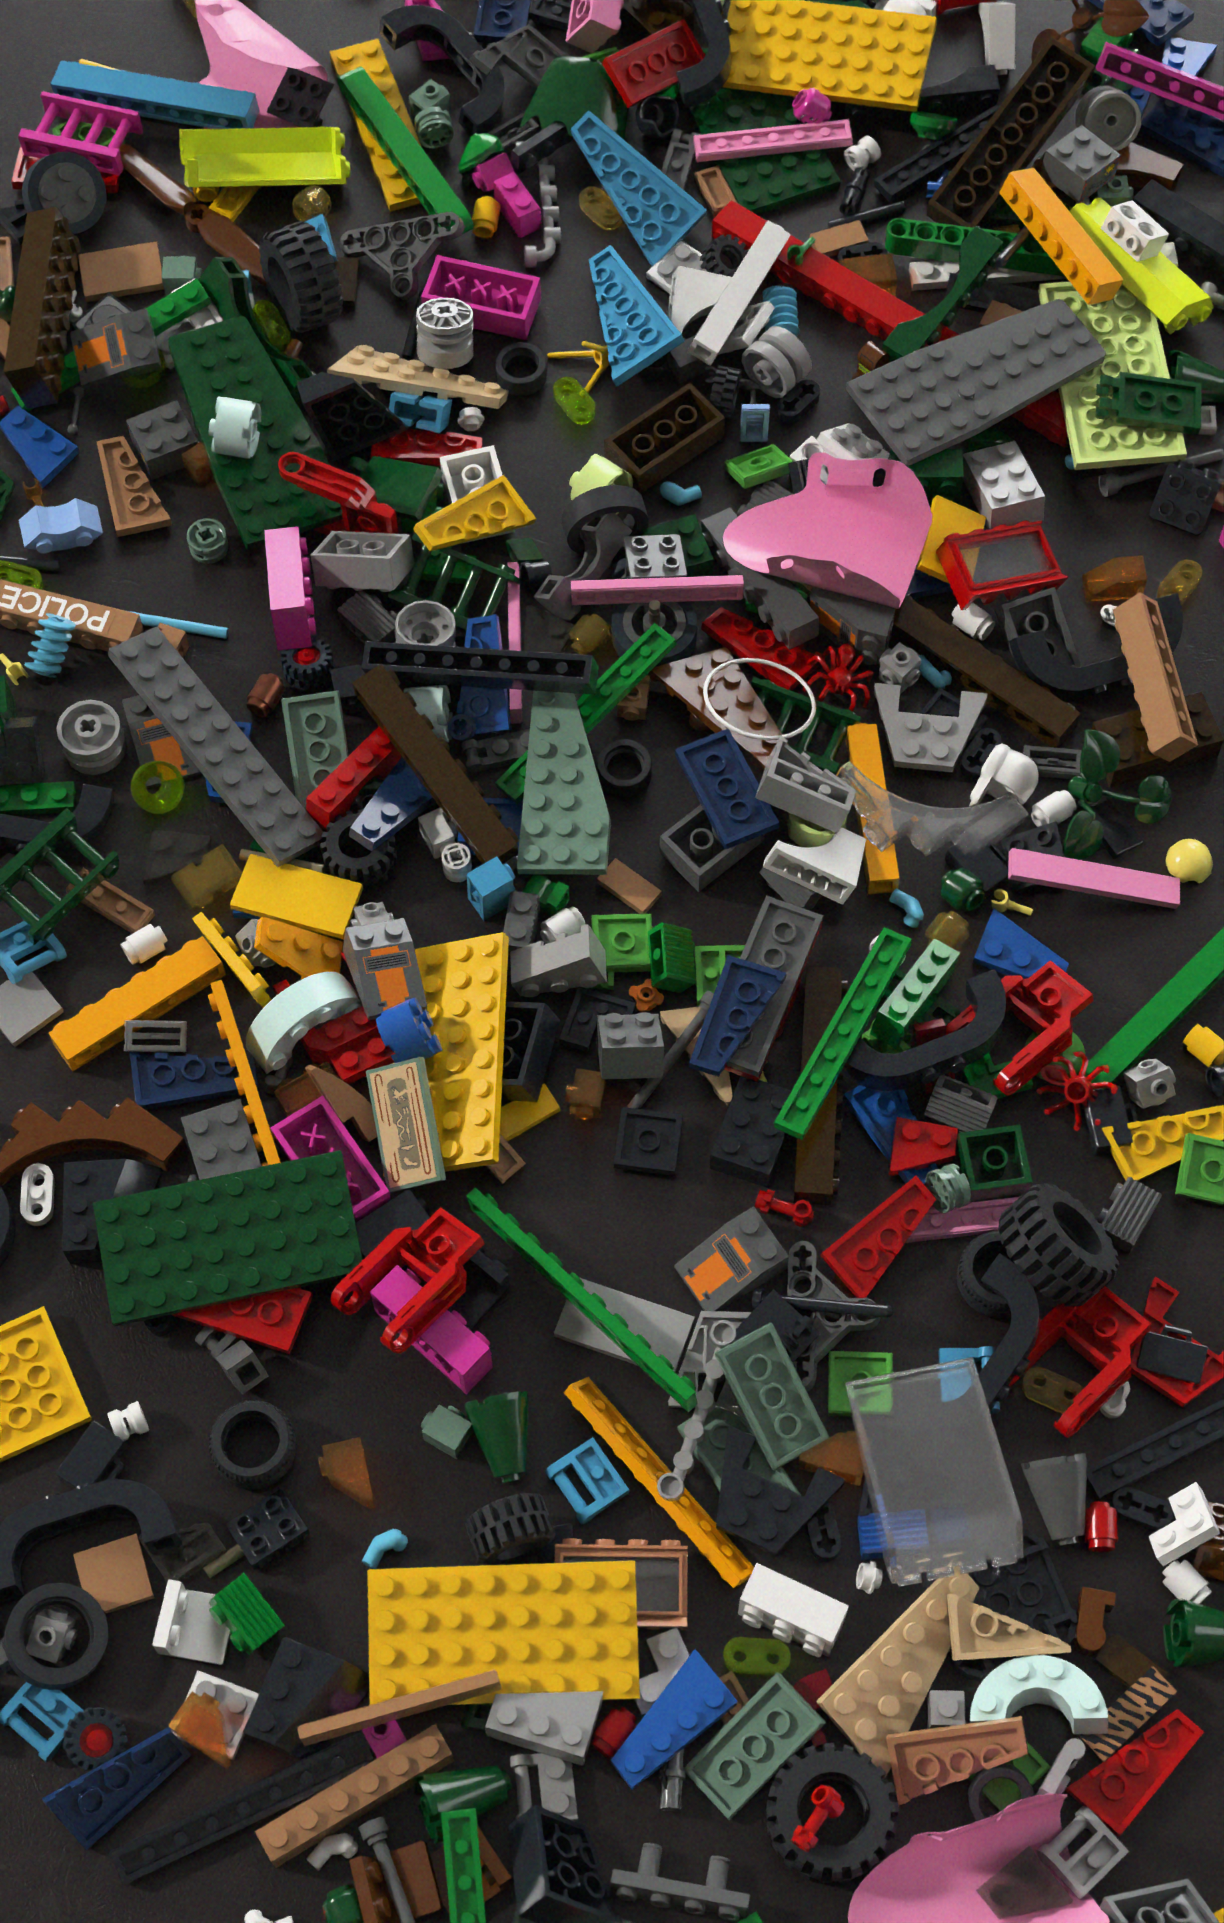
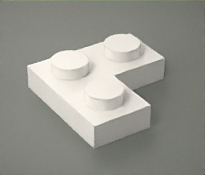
(1192, 1525)
(669, 1656)

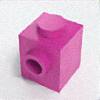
(491, 170)
(384, 1737)

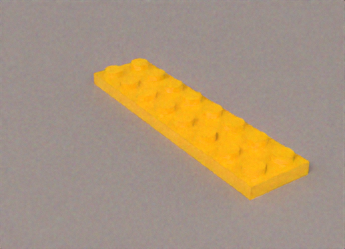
(373, 60)

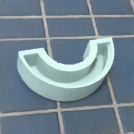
(294, 1013)
(1041, 1681)

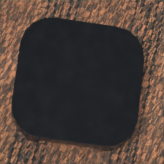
(1024, 1592)

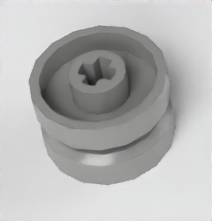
(1121, 109)
(776, 361)
(91, 737)

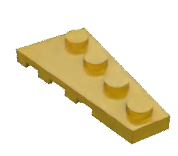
(477, 515)
(239, 965)
(1161, 1140)

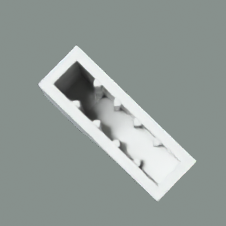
(999, 34)
(693, 295)
(823, 869)

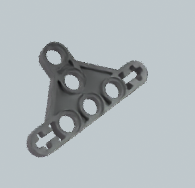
(414, 245)
(821, 1288)

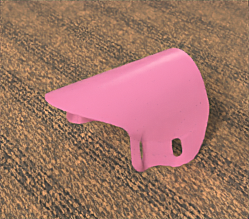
(249, 55)
(841, 532)
(939, 1874)

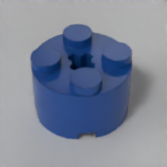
(407, 1031)

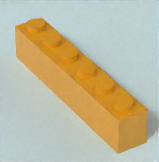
(1061, 236)
(143, 998)

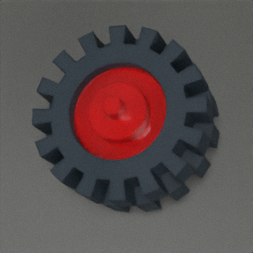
(308, 664)
(94, 1738)

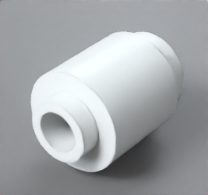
(973, 621)
(1053, 808)
(563, 921)
(144, 944)
(1186, 1582)

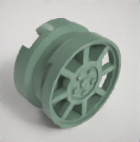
(433, 125)
(207, 539)
(948, 1187)

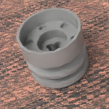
(445, 333)
(425, 624)

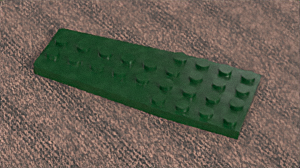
(233, 364)

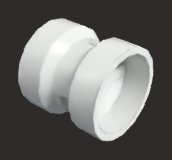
(865, 152)
(456, 869)
(135, 1420)

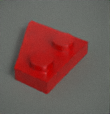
(920, 1144)

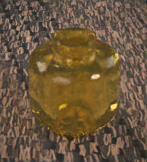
(311, 203)
(590, 635)
(948, 929)

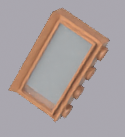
(659, 1575)

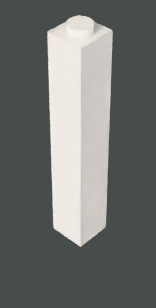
(738, 292)

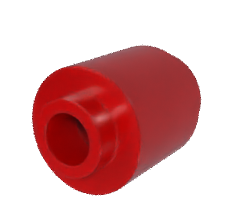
(1101, 1527)
(613, 1732)

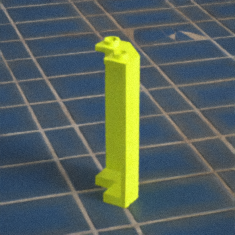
(263, 156)
(1151, 281)

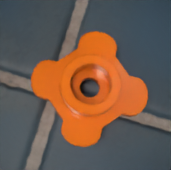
(646, 1003)

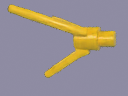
(598, 352)

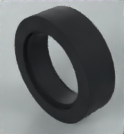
(601, 502)
(56, 1594)

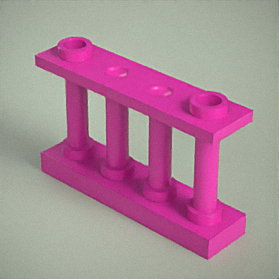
(105, 159)

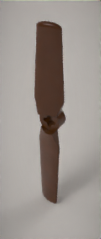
(214, 228)

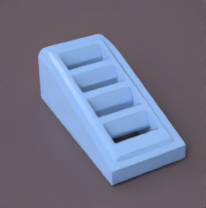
(754, 422)

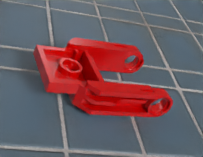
(356, 497)
(1045, 1005)
(346, 1042)
(434, 1254)
(1104, 1335)

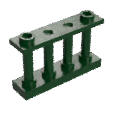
(408, 593)
(800, 704)
(42, 849)

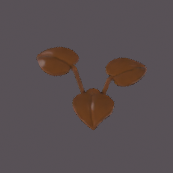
(1119, 19)

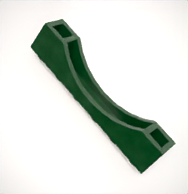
(975, 260)
(228, 290)

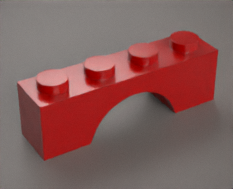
(337, 792)

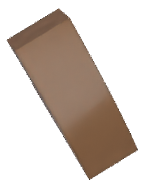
(345, 1102)

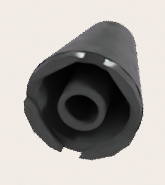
(1060, 1494)

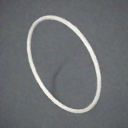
(762, 661)

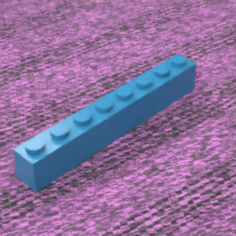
(158, 96)

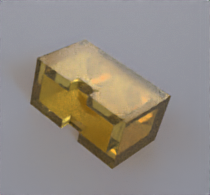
(201, 882)

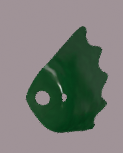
(573, 88)

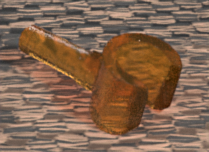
(34, 493)

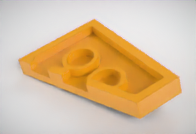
(298, 948)

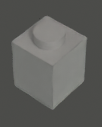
(945, 1708)

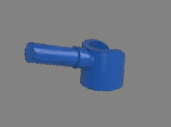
(933, 186)

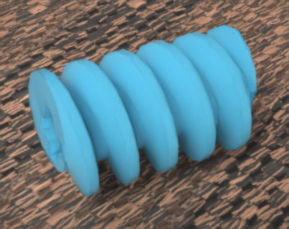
(785, 309)
(51, 645)

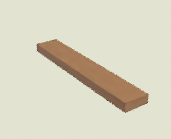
(399, 1707)

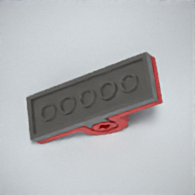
(781, 941)

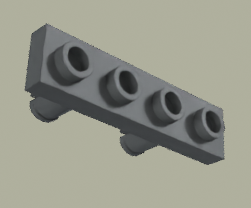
(668, 1892)

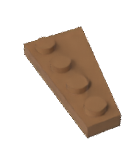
(130, 495)
(948, 1754)

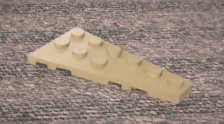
(413, 377)
(896, 1672)

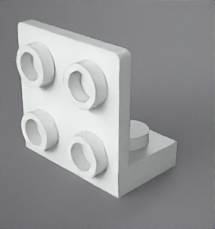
(188, 1628)

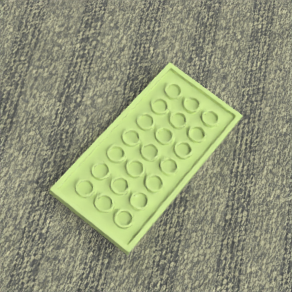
(1131, 346)

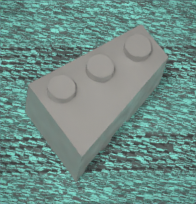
(804, 789)
(559, 965)
(546, 1722)

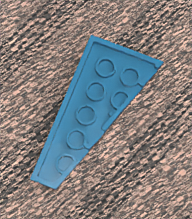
(646, 199)
(631, 320)

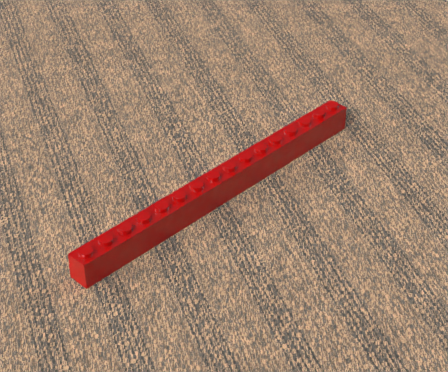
(864, 303)

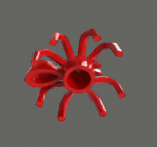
(840, 678)
(1074, 1086)

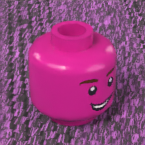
(812, 106)

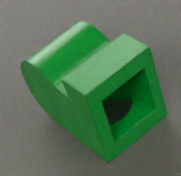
(552, 895)

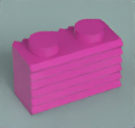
(517, 205)

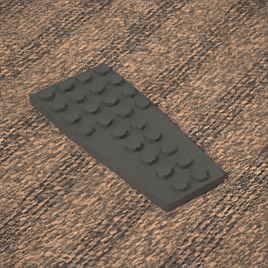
(974, 379)

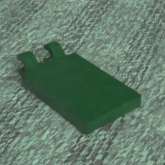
(1150, 402)
(399, 483)

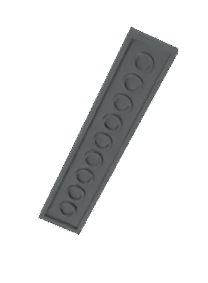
(217, 746)

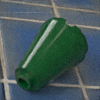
(1190, 369)
(502, 1432)
(1193, 1634)
(459, 1790)

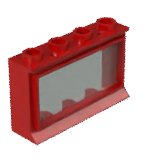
(999, 562)

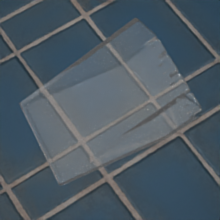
(935, 1472)

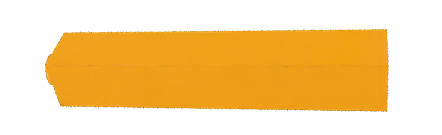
(865, 755)

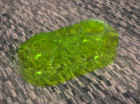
(272, 323)
(576, 402)
(21, 574)
(756, 1655)

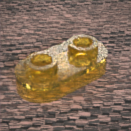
(596, 204)
(1176, 583)
(1053, 1391)

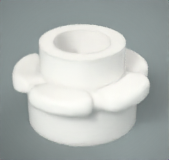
(470, 418)
(868, 1577)

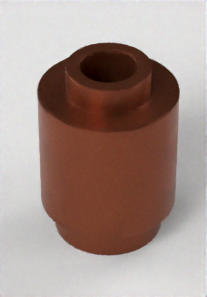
(265, 694)

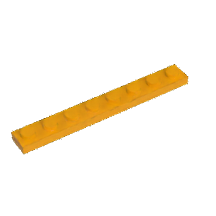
(245, 1083)
(647, 1470)

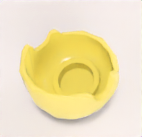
(1189, 861)

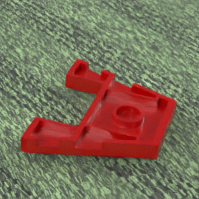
(1181, 1392)

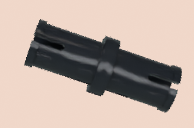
(854, 191)

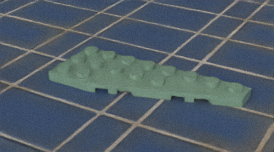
(563, 801)

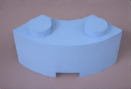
(60, 526)

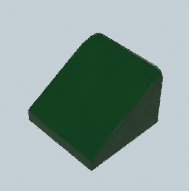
(523, 550)

